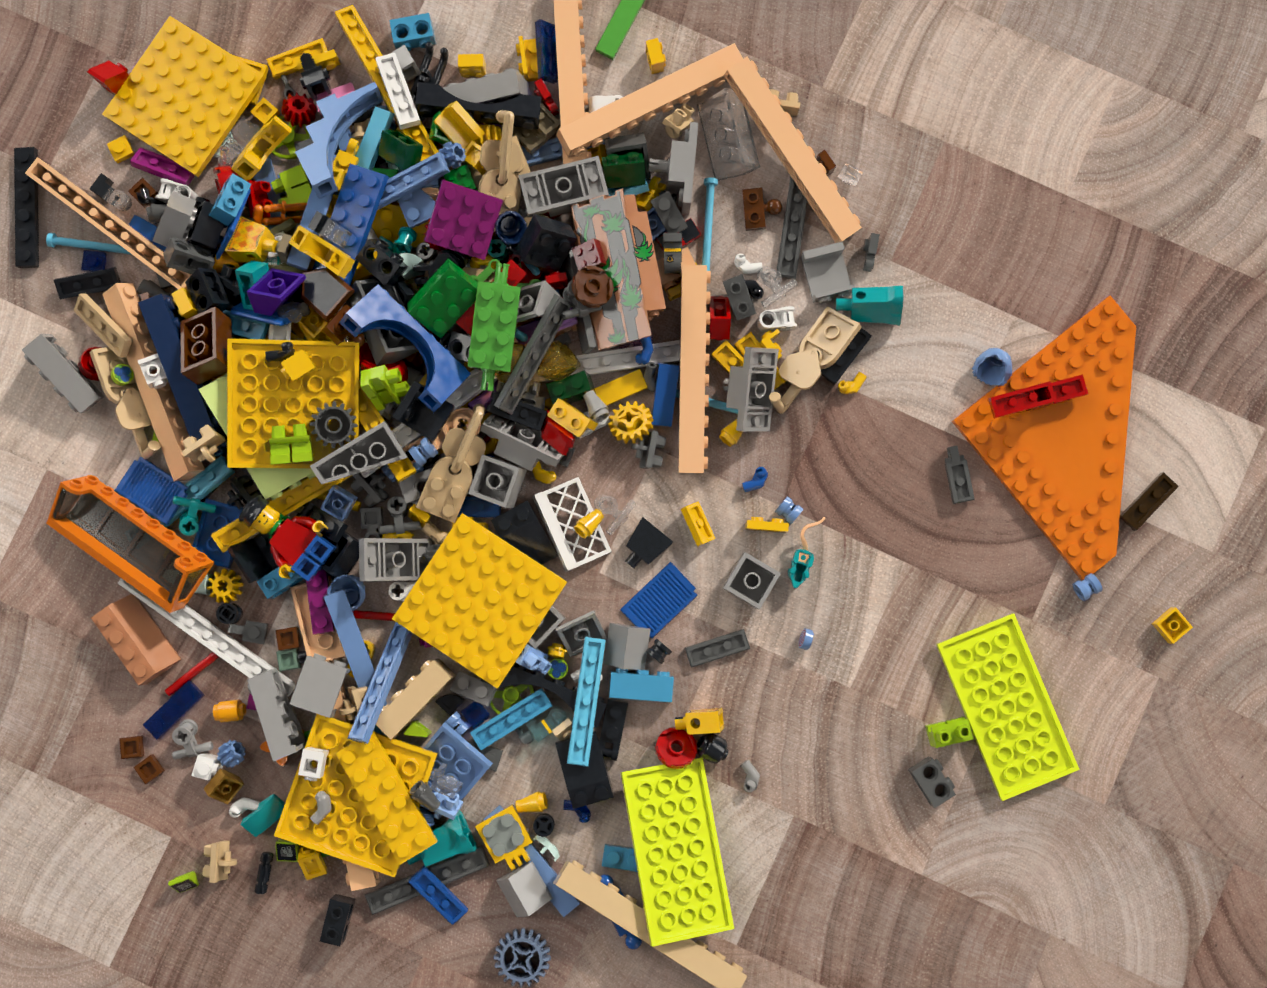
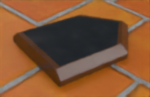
(325, 292)

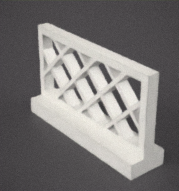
(554, 527)

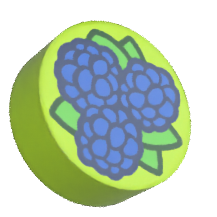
(122, 374)
(558, 669)

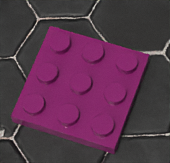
(463, 220)

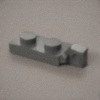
(958, 476)

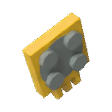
(505, 837)

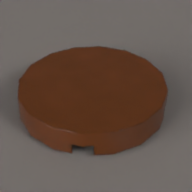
(592, 286)

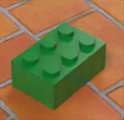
(443, 298)

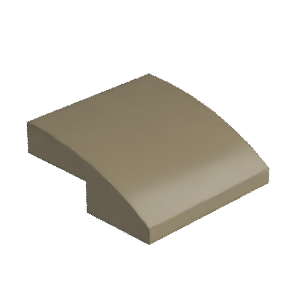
(535, 138)

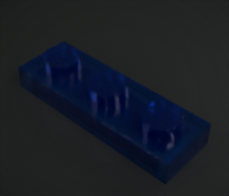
(546, 51)
(173, 709)

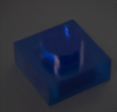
(93, 260)
(475, 714)

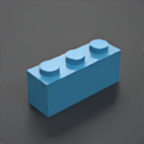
(641, 685)

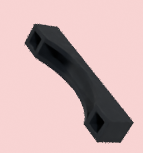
(433, 98)
(519, 675)

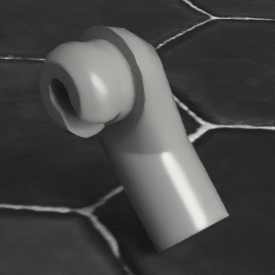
(752, 776)
(323, 805)

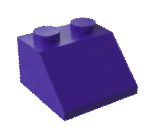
(274, 290)

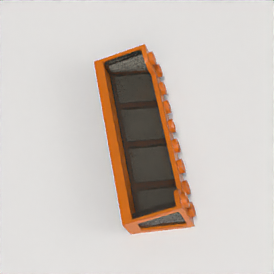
(128, 542)

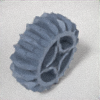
(508, 968)

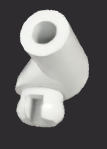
(745, 266)

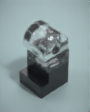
(116, 198)
(329, 229)

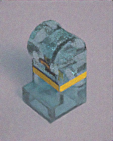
(545, 726)

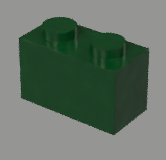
(399, 149)
(623, 170)
(571, 388)

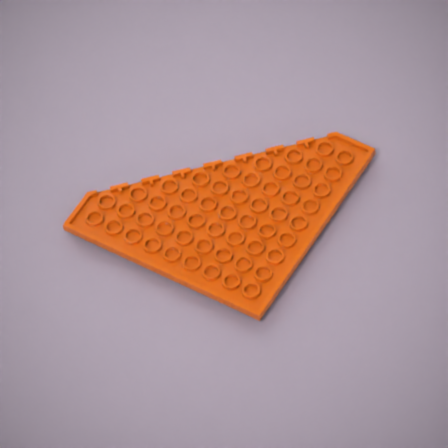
(1069, 455)

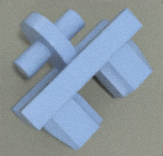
(534, 659)
(448, 807)

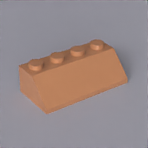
(136, 639)

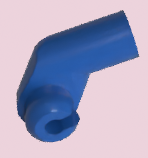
(644, 357)
(758, 480)

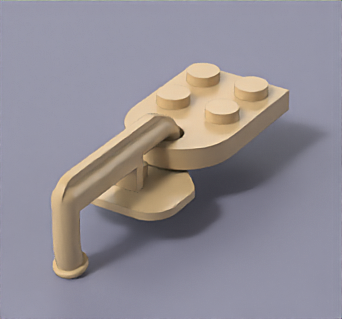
(500, 162)
(828, 338)
(130, 405)
(447, 489)

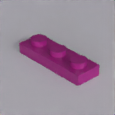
(161, 166)
(319, 613)

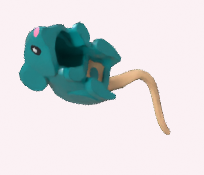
(802, 560)

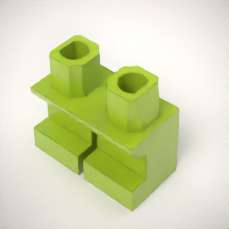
(295, 184)
(383, 386)
(281, 448)
(953, 732)

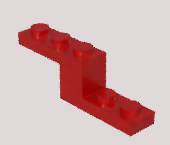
(1038, 396)

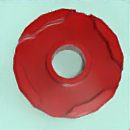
(674, 759)

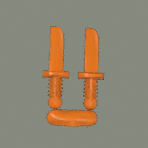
(283, 207)

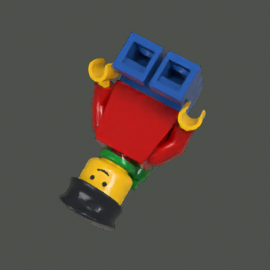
(292, 541)

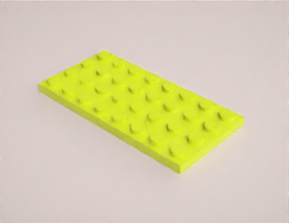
(1007, 707)
(676, 852)

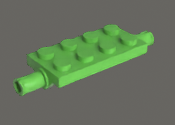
(494, 326)

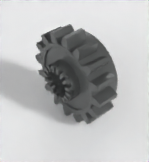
(327, 434)

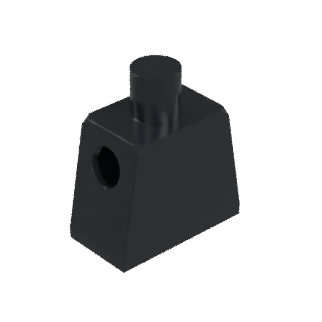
(646, 543)

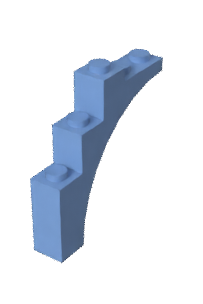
(327, 132)

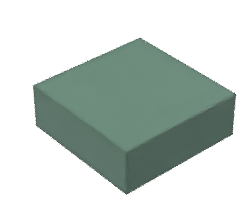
(288, 659)

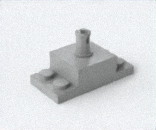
(680, 167)
(562, 186)
(751, 387)
(519, 443)
(392, 559)

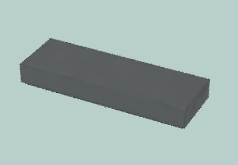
(717, 648)

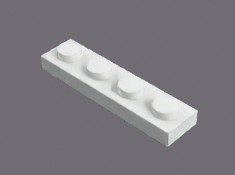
(397, 91)

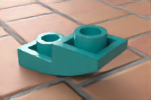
(265, 815)

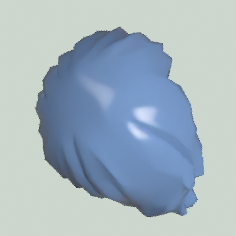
(993, 367)
(353, 588)

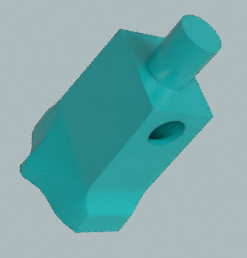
(874, 304)
(453, 838)

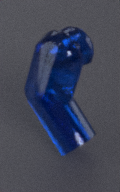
(582, 812)

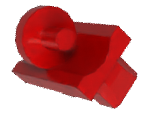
(258, 196)

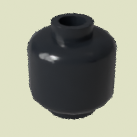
(712, 748)

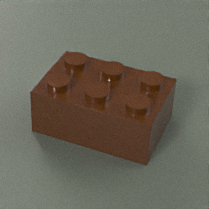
(205, 345)

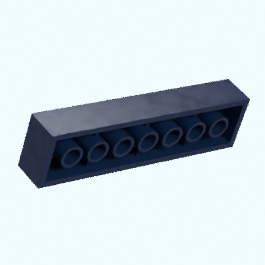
(165, 330)

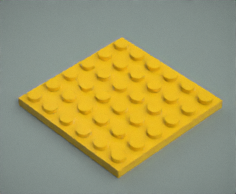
(184, 96)
(264, 398)
(479, 600)
(348, 828)

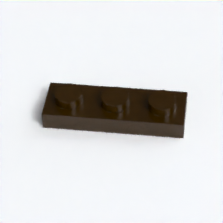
(1148, 501)

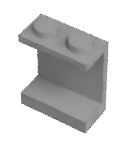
(826, 273)
(319, 685)

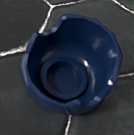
(510, 227)

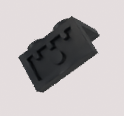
(419, 417)
(254, 557)

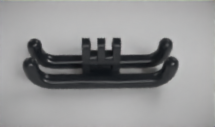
(425, 76)

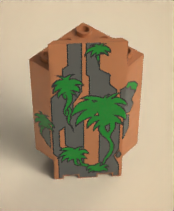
(630, 264)

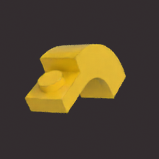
(260, 147)
(322, 251)

